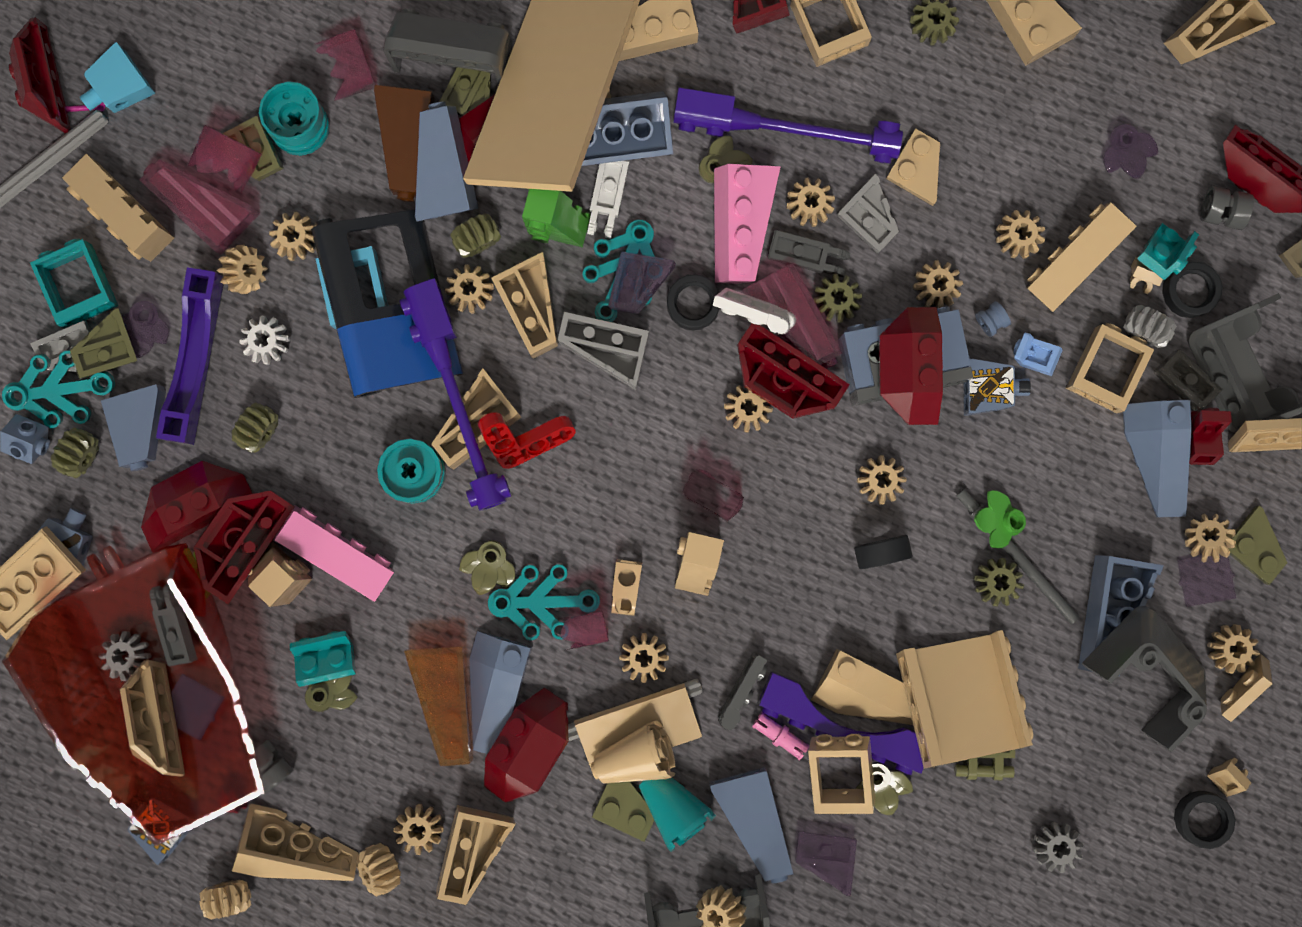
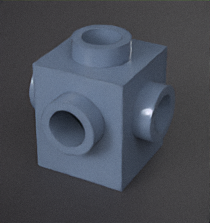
(24, 439)

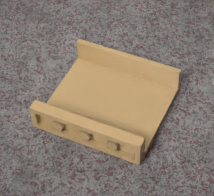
(964, 699)

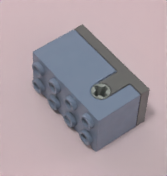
(863, 370)

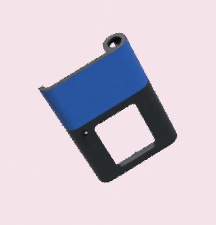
(376, 340)

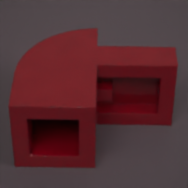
(1206, 435)

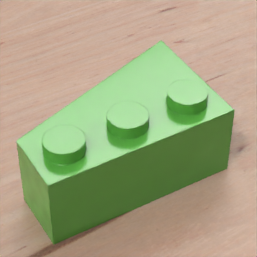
(552, 217)

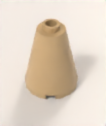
(636, 757)

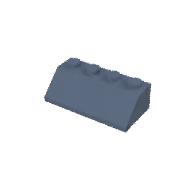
(631, 129)

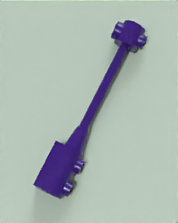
(719, 115)
(433, 330)

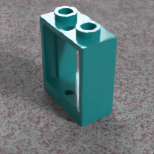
(81, 311)

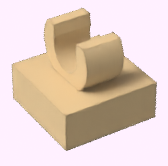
(1143, 273)
(1229, 778)

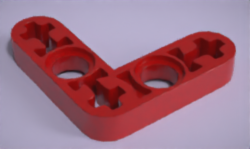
(522, 448)

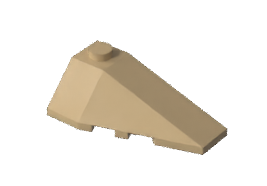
(861, 691)
(283, 850)

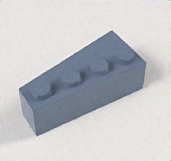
(1115, 591)

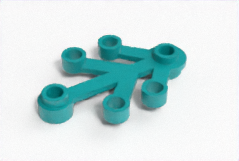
(634, 245)
(54, 391)
(538, 601)

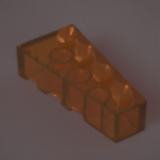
(443, 693)

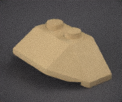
(152, 719)

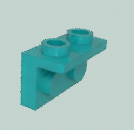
(1167, 251)
(323, 658)

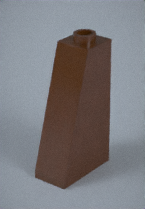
(399, 128)

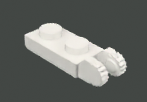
(608, 195)
(755, 310)

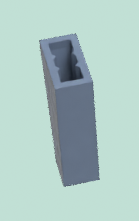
(441, 165)
(754, 816)

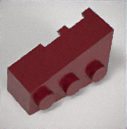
(755, 13)

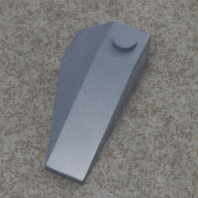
(1161, 447)
(495, 684)

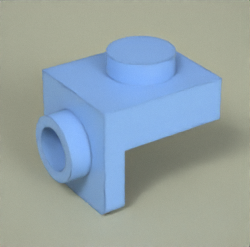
(1037, 354)

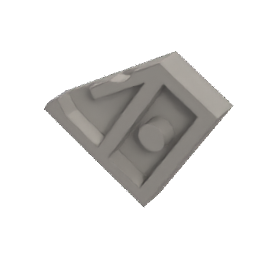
(870, 215)
(61, 341)

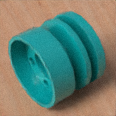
(292, 103)

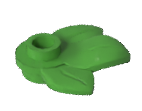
(997, 519)

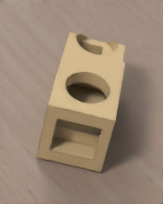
(626, 586)

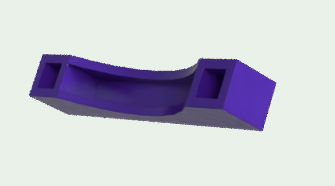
(199, 317)
(788, 699)

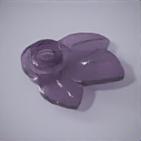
(1129, 156)
(146, 332)

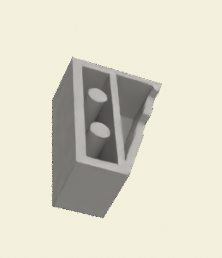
(606, 345)

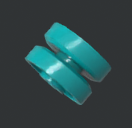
(394, 469)

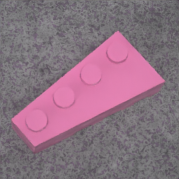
(741, 218)
(334, 553)

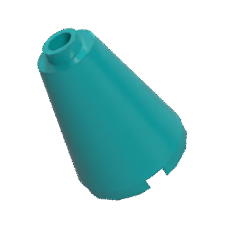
(675, 810)

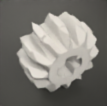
(274, 340)

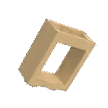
(839, 47)
(1096, 393)
(842, 800)

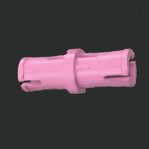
(780, 736)

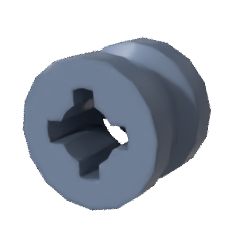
(993, 319)

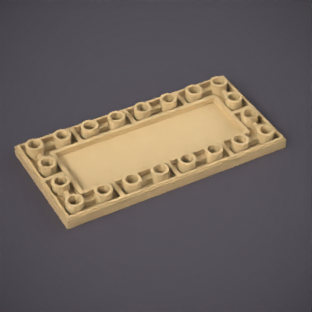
(551, 94)

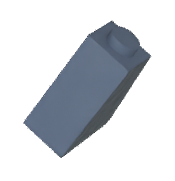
(134, 425)

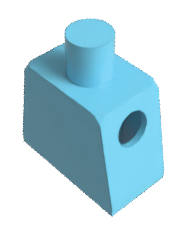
(115, 81)

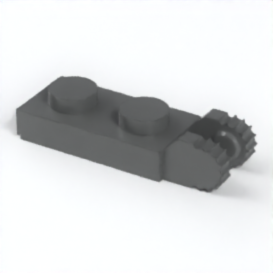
(805, 253)
(172, 626)
(741, 692)

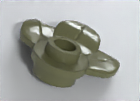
(720, 154)
(487, 571)
(336, 694)
(888, 788)

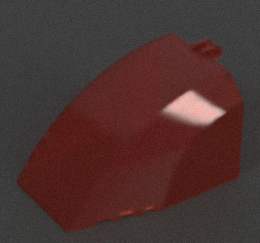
(83, 708)

